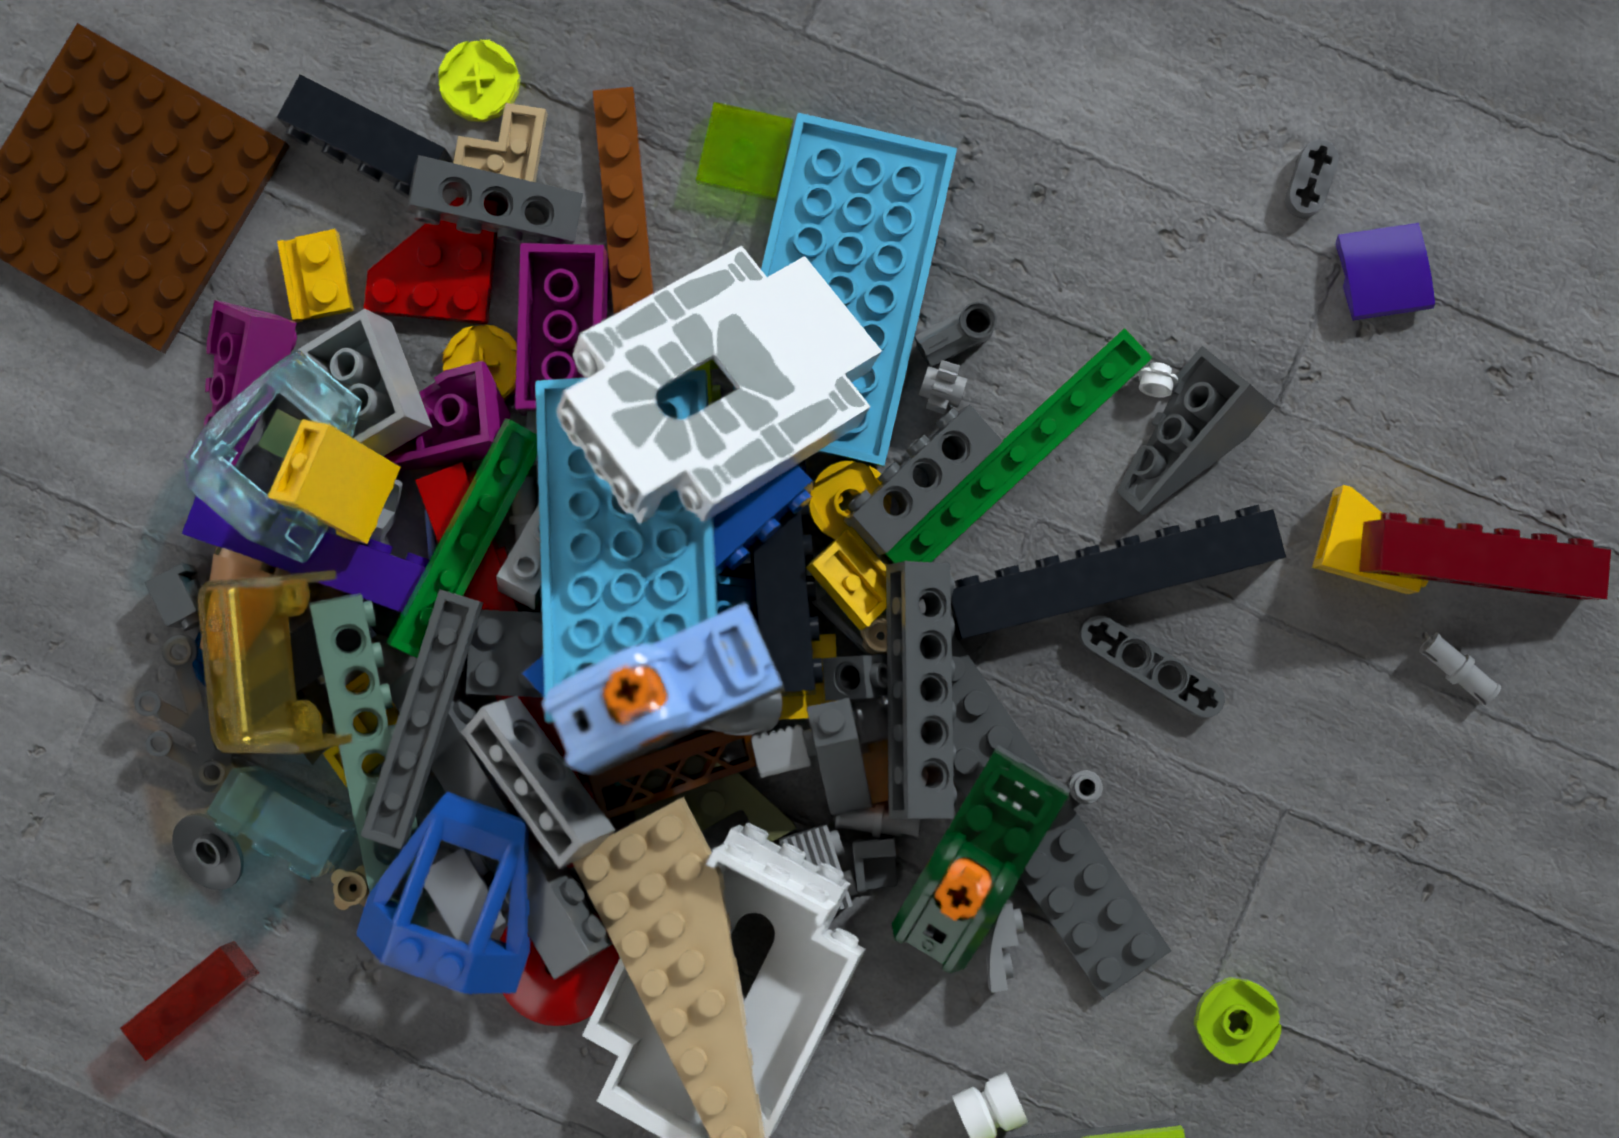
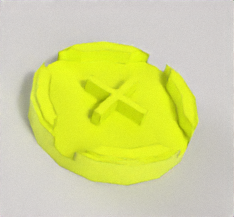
(478, 80)

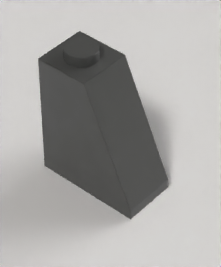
(839, 756)

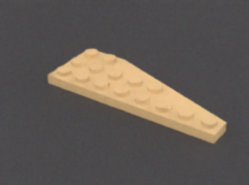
(677, 948)

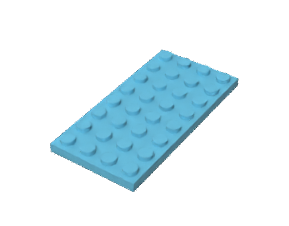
(868, 222)
(603, 571)

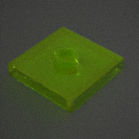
(744, 151)

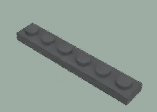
(421, 719)

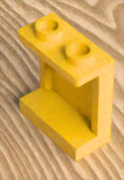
(335, 480)

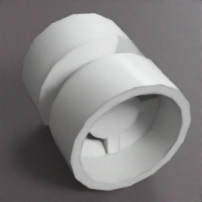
(990, 1109)

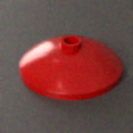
(567, 997)

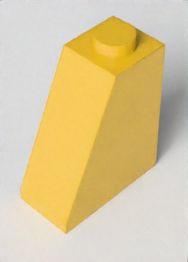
(1342, 539)

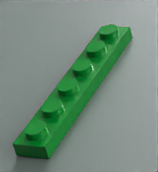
(468, 531)

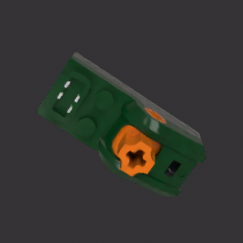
(979, 860)

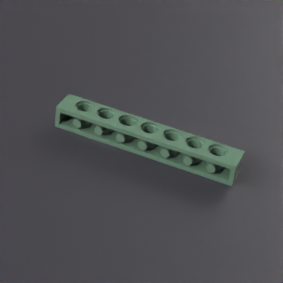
(329, 619)

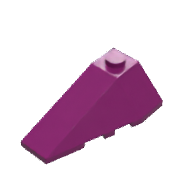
(243, 349)
(464, 419)

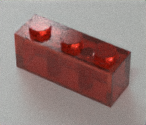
(189, 1000)

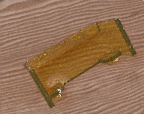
(252, 665)

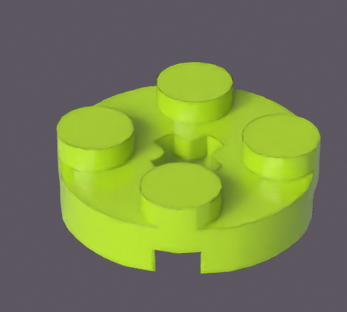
(1262, 1019)

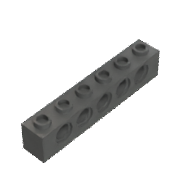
(906, 708)

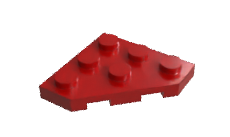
(436, 274)

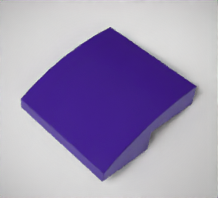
(1385, 271)

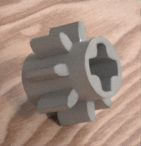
(943, 387)

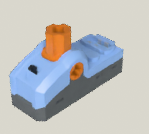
(662, 691)

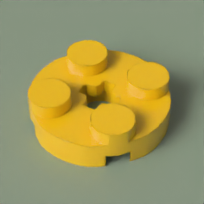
(828, 493)

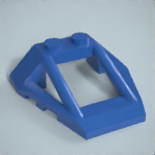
(485, 962)

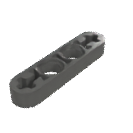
(1148, 671)

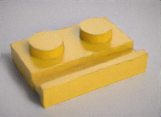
(315, 275)
(852, 577)

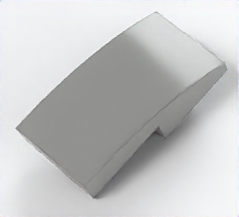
(1002, 935)

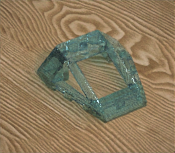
(232, 493)

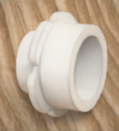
(1157, 380)

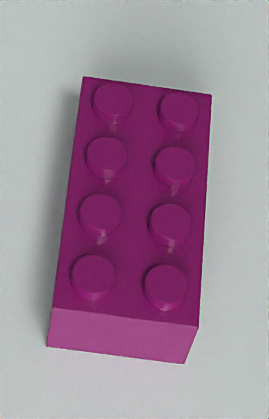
(559, 298)

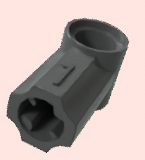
(953, 335)

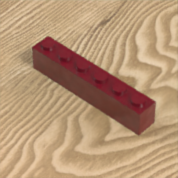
(1484, 559)

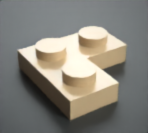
(518, 145)

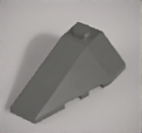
(1202, 422)

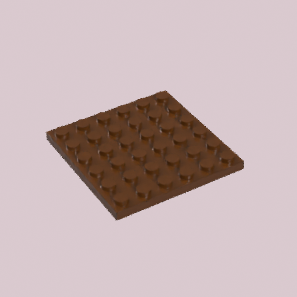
(127, 187)

